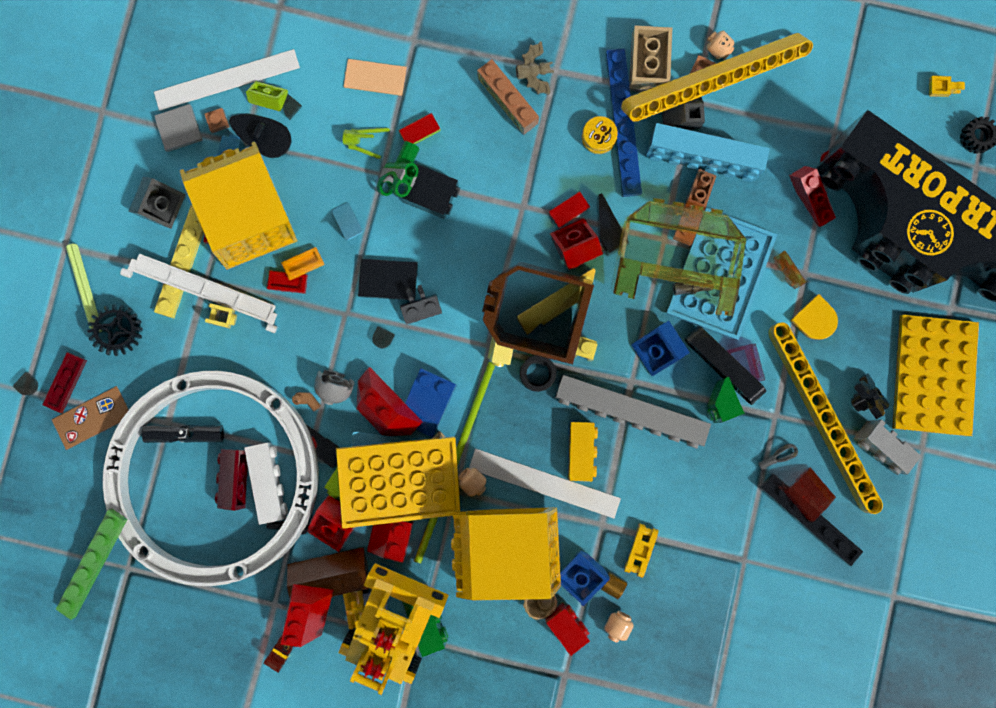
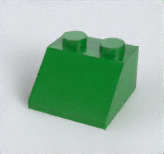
(723, 402)

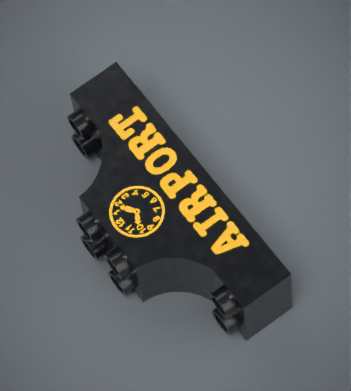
(912, 209)

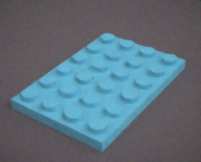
(713, 257)

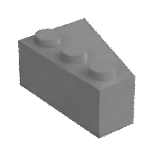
(887, 447)

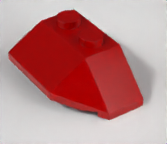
(384, 407)

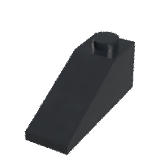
(608, 227)

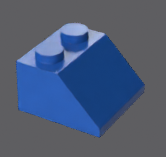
(660, 348)

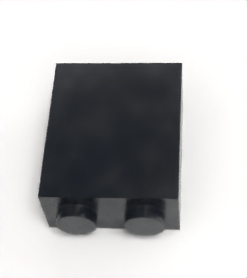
(432, 192)

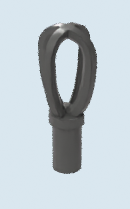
(773, 460)

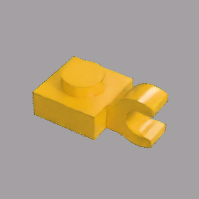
(943, 87)

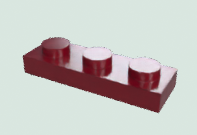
(64, 382)

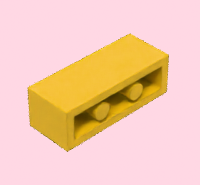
(582, 451)

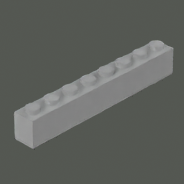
(634, 411)

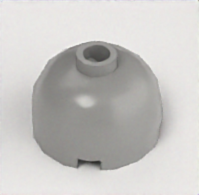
(332, 387)

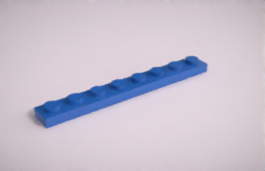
(626, 138)

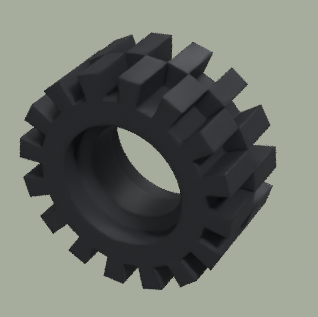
(970, 139)

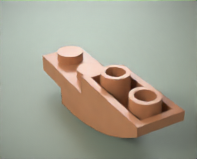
(699, 196)

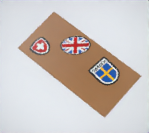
(90, 418)

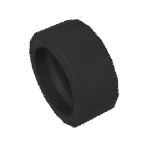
(552, 373)

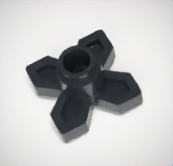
(869, 397)

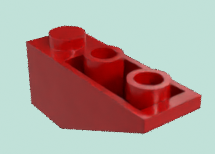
(813, 194)

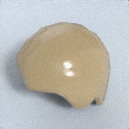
(540, 608)

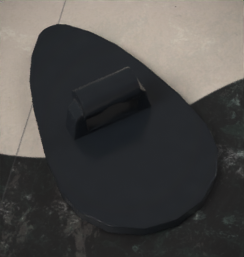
(269, 135)

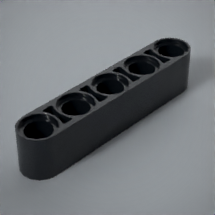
(725, 365)

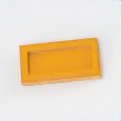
(302, 263)

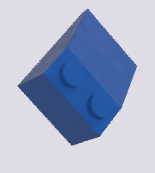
(429, 400)

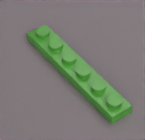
(91, 564)

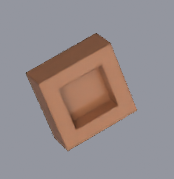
(701, 63)
(217, 120)

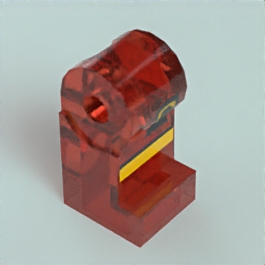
(278, 656)

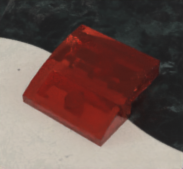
(810, 494)

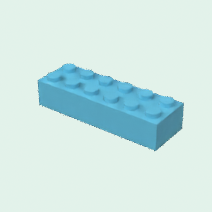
(707, 152)

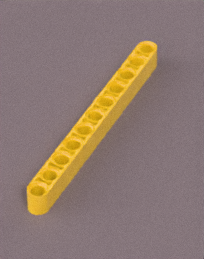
(716, 77)
(833, 423)

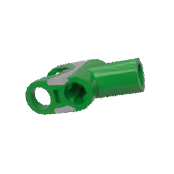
(399, 172)

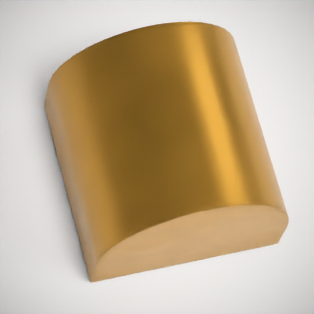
(615, 586)

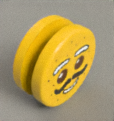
(599, 135)

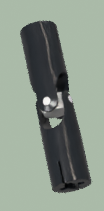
(170, 434)

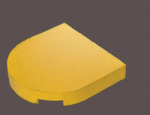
(816, 319)

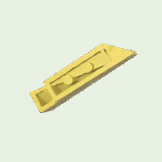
(552, 305)

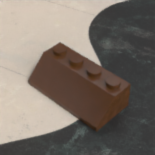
(339, 572)

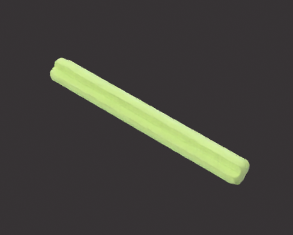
(82, 282)

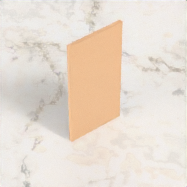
(375, 77)

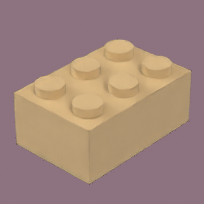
(650, 57)

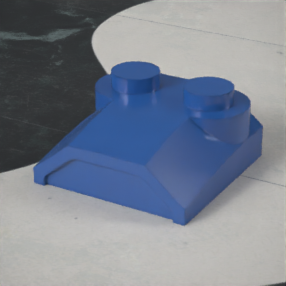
(583, 577)

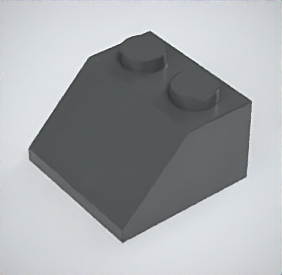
(157, 202)

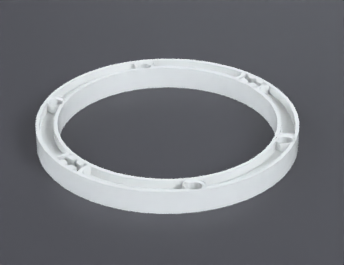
(117, 490)

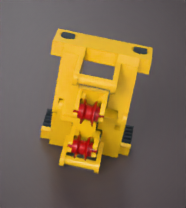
(378, 640)

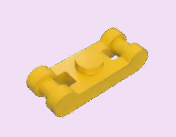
(641, 550)

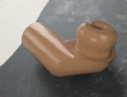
(306, 398)

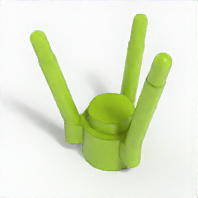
(353, 137)

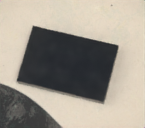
(387, 279)

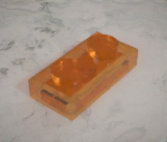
(785, 264)

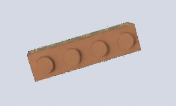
(507, 97)

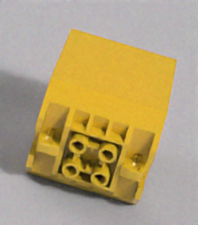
(238, 206)
(506, 554)

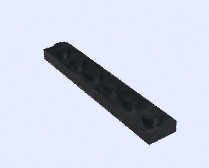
(820, 528)

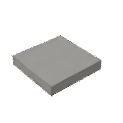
(178, 128)

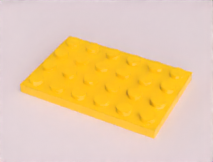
(935, 375)
(398, 481)

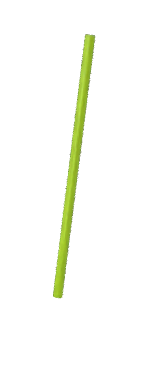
(459, 450)

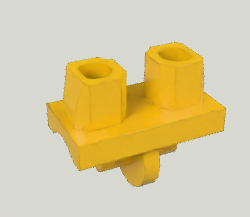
(354, 607)

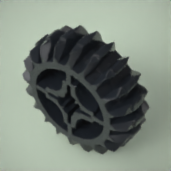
(97, 326)

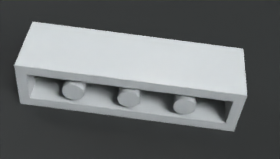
(265, 483)

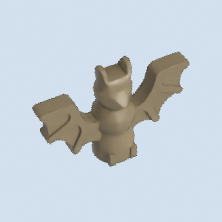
(531, 69)

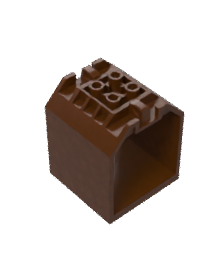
(493, 304)

